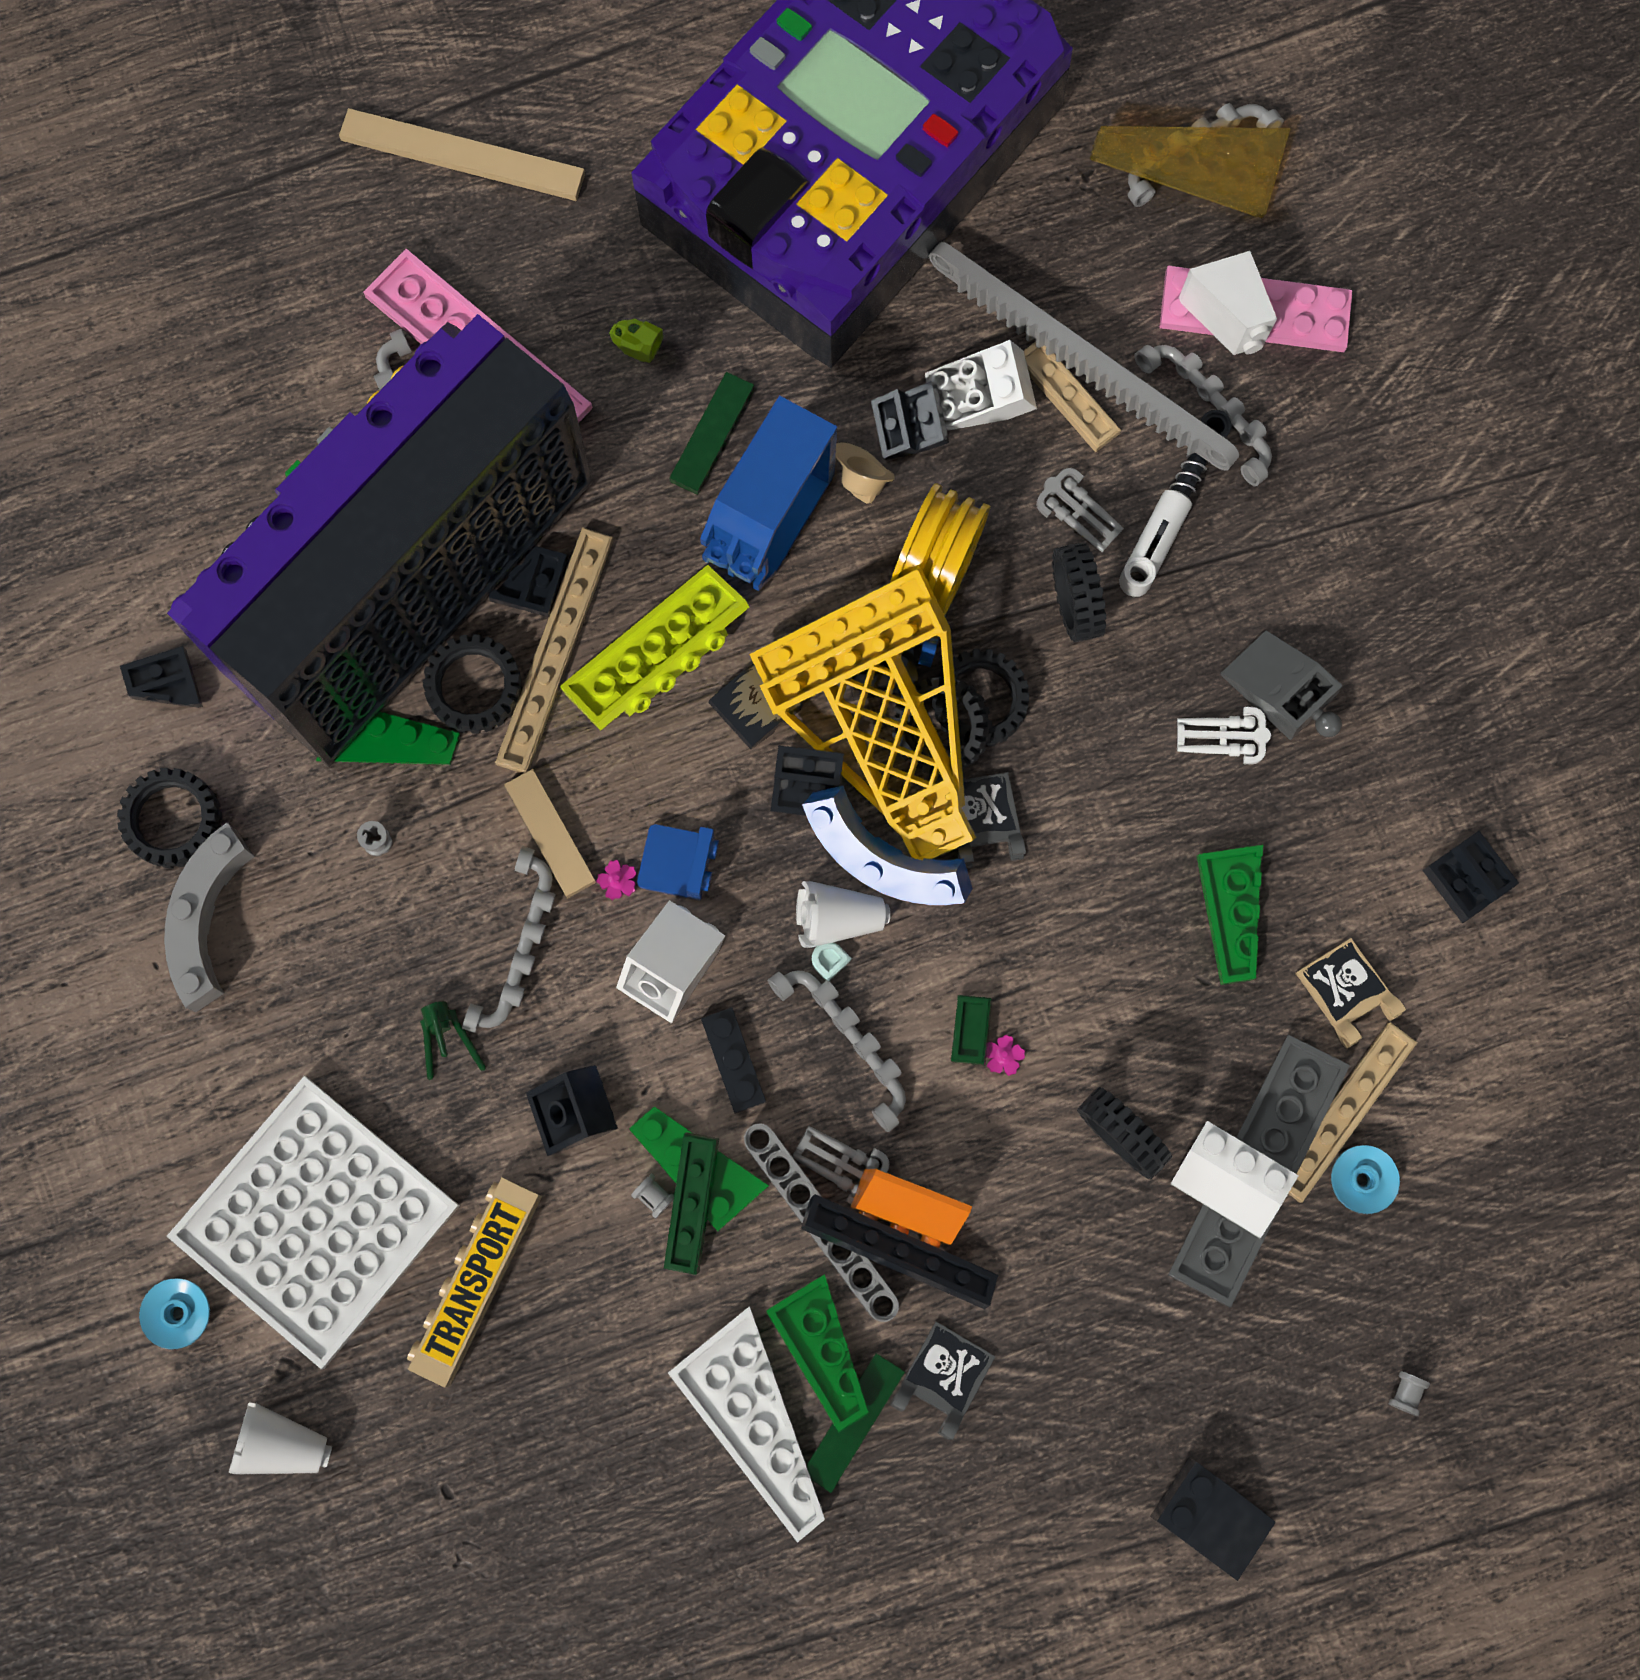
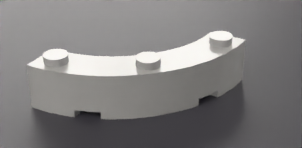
(191, 915)

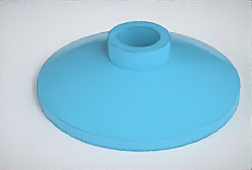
(1381, 1176)
(158, 1319)

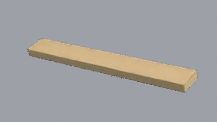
(462, 154)
(554, 651)

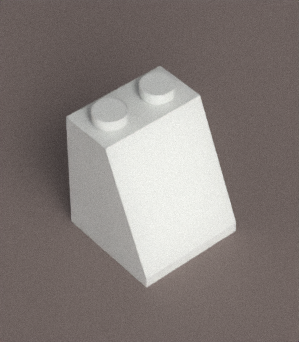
(1230, 302)
(669, 961)

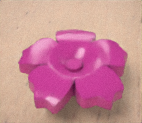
(617, 880)
(1004, 1055)

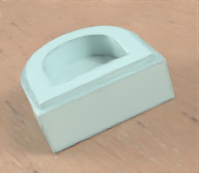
(829, 960)

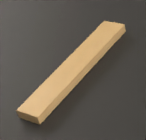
(1352, 1104)

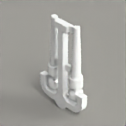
(1260, 736)

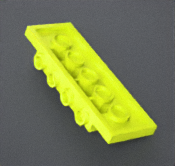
(656, 649)

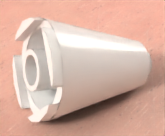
(837, 914)
(277, 1445)

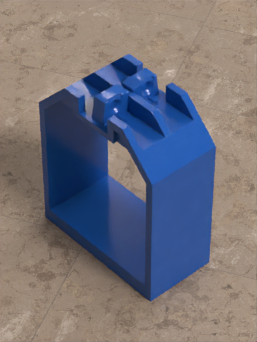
(771, 493)

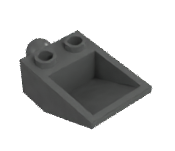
(1282, 684)

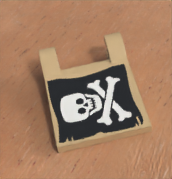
(1347, 989)

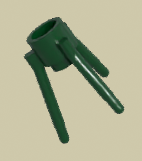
(437, 1021)

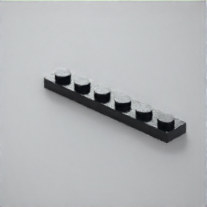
(899, 1251)

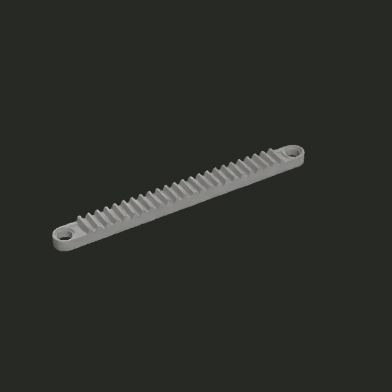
(1084, 357)

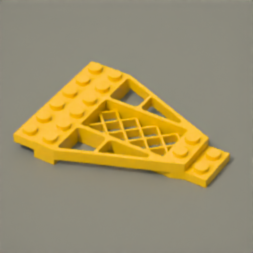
(857, 640)

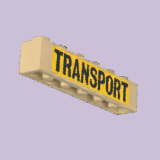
(474, 1282)

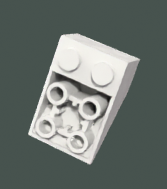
(984, 387)

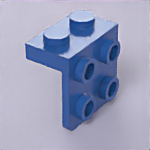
(677, 861)

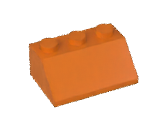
(910, 1207)

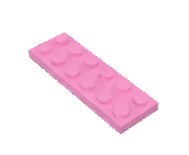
(1304, 312)

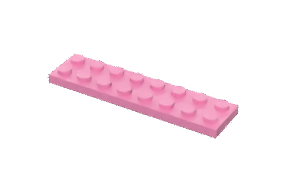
(425, 302)

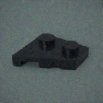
(533, 583)
(163, 679)

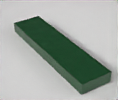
(711, 433)
(691, 1203)
(839, 1448)

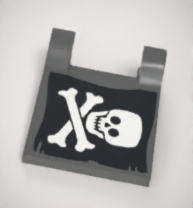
(991, 816)
(945, 1376)

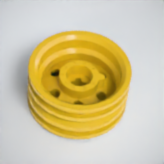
(942, 542)

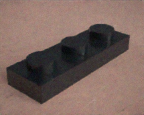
(733, 1060)

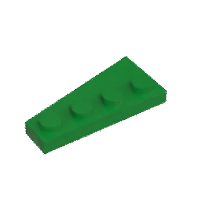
(401, 742)
(1232, 904)
(732, 1185)
(816, 1341)

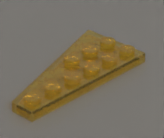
(1209, 162)

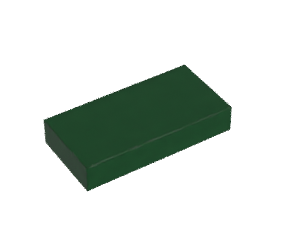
(971, 1030)

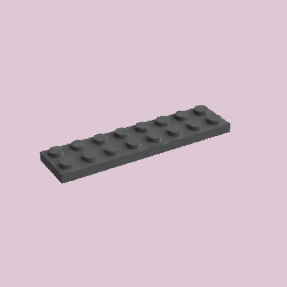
(1280, 1127)

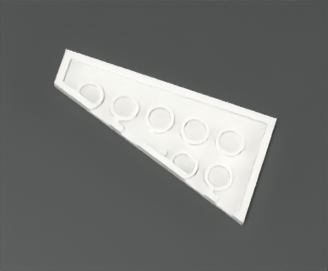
(742, 1405)

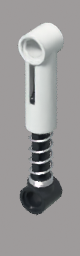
(1169, 515)

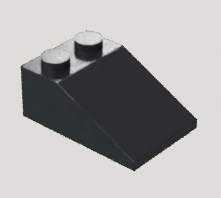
(1213, 1519)

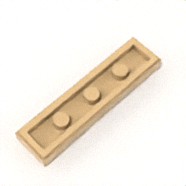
(1070, 397)
(550, 833)

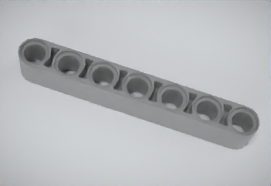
(784, 1185)

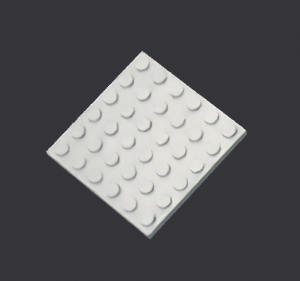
(313, 1222)

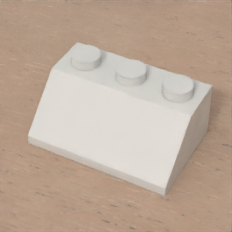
(1234, 1179)

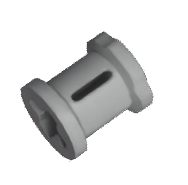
(373, 828)
(653, 1196)
(1409, 1393)

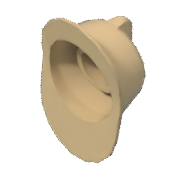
(862, 472)

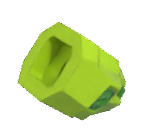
(637, 339)

